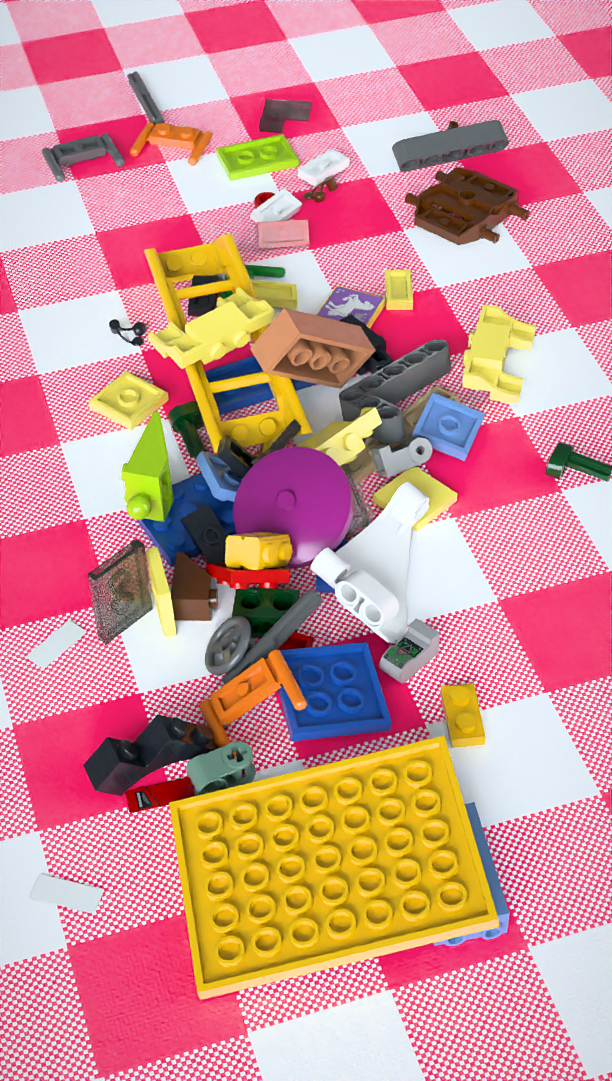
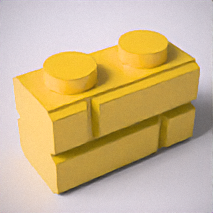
(258, 550)

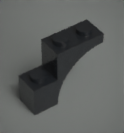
(164, 741)

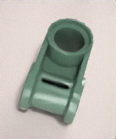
(220, 770)

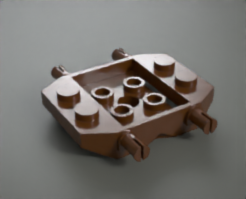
(471, 195)

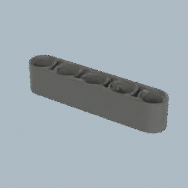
(450, 145)

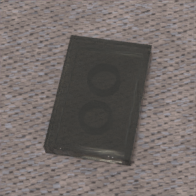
(120, 591)

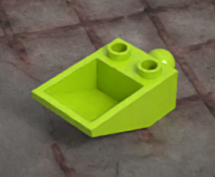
(148, 475)

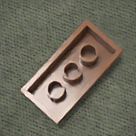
(312, 348)

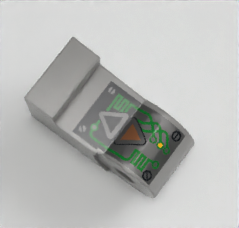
(409, 454)
(411, 652)

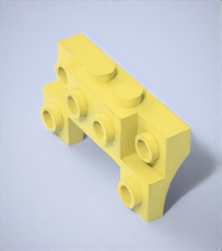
(214, 332)
(489, 351)
(344, 438)

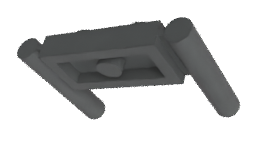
(80, 150)

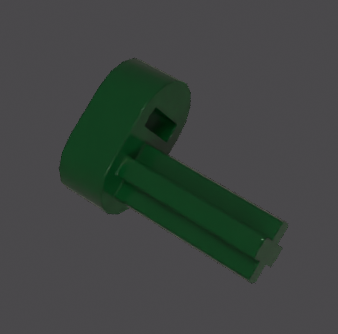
(185, 421)
(566, 457)

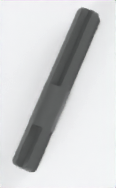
(145, 98)
(278, 633)

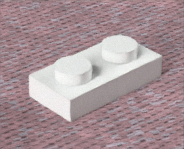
(323, 167)
(277, 208)

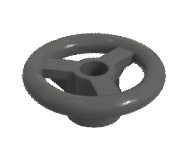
(232, 647)

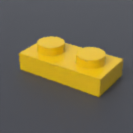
(462, 715)

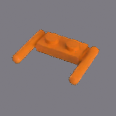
(173, 136)
(248, 691)

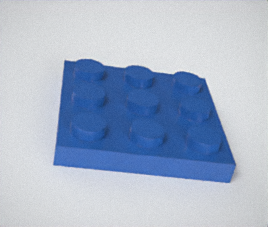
(188, 496)
(339, 692)

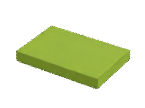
(257, 157)

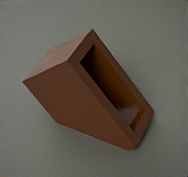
(192, 591)

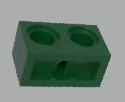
(263, 607)

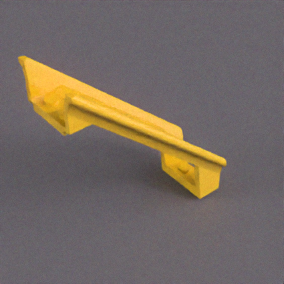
(208, 260)

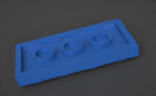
(246, 396)

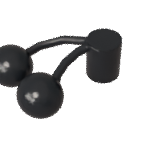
(138, 328)

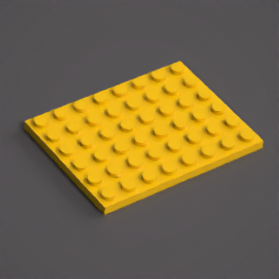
(328, 867)

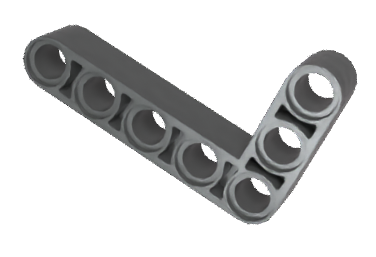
(393, 385)

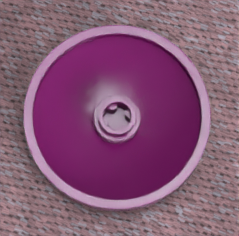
(296, 495)

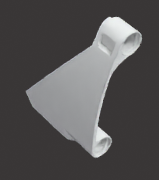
(373, 566)

